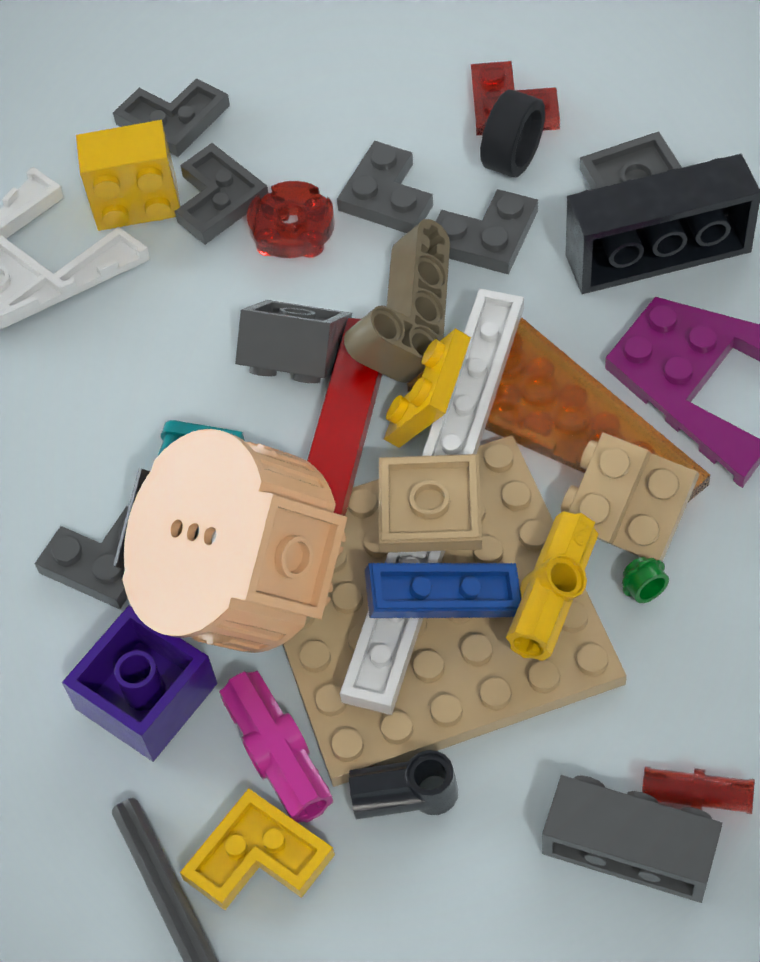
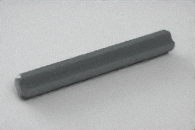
(162, 882)

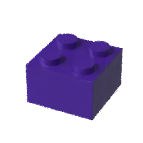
(140, 684)

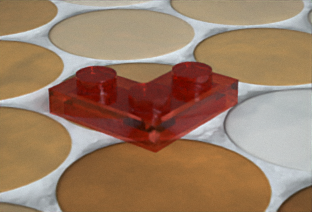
(492, 80)

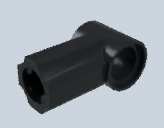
(396, 787)

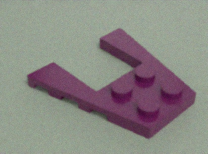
(670, 359)

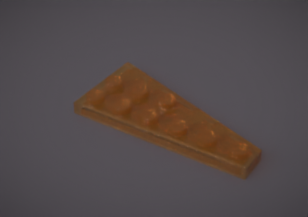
(561, 407)

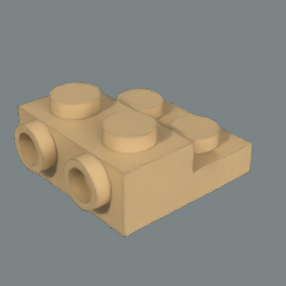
(631, 495)

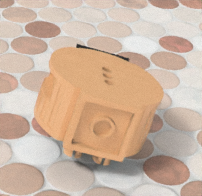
(229, 542)

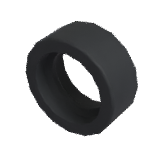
(512, 133)

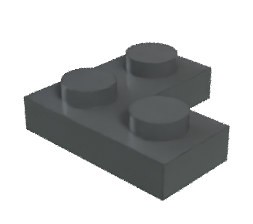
(182, 118)
(377, 190)
(224, 193)
(496, 238)
(86, 563)

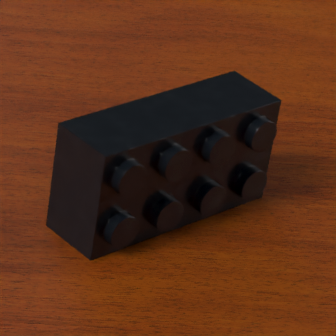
(661, 223)

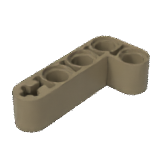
(397, 335)

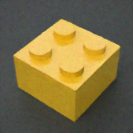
(128, 175)

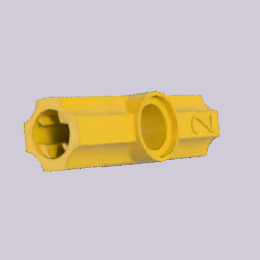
(552, 586)

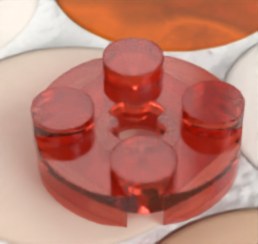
(294, 239)

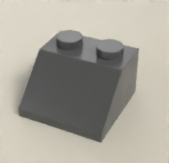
(290, 339)

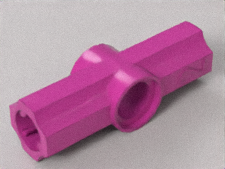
(276, 747)

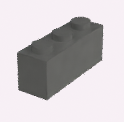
(631, 837)

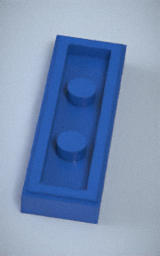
(442, 590)

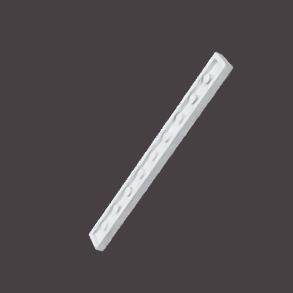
(388, 643)

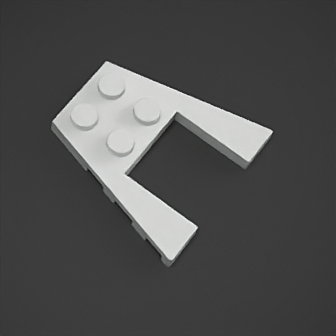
(28, 285)

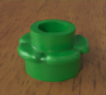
(644, 579)

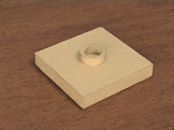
(429, 503)

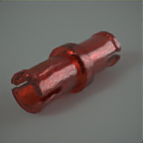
(699, 789)

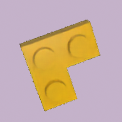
(431, 392)
(255, 838)

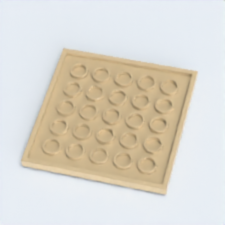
(460, 669)

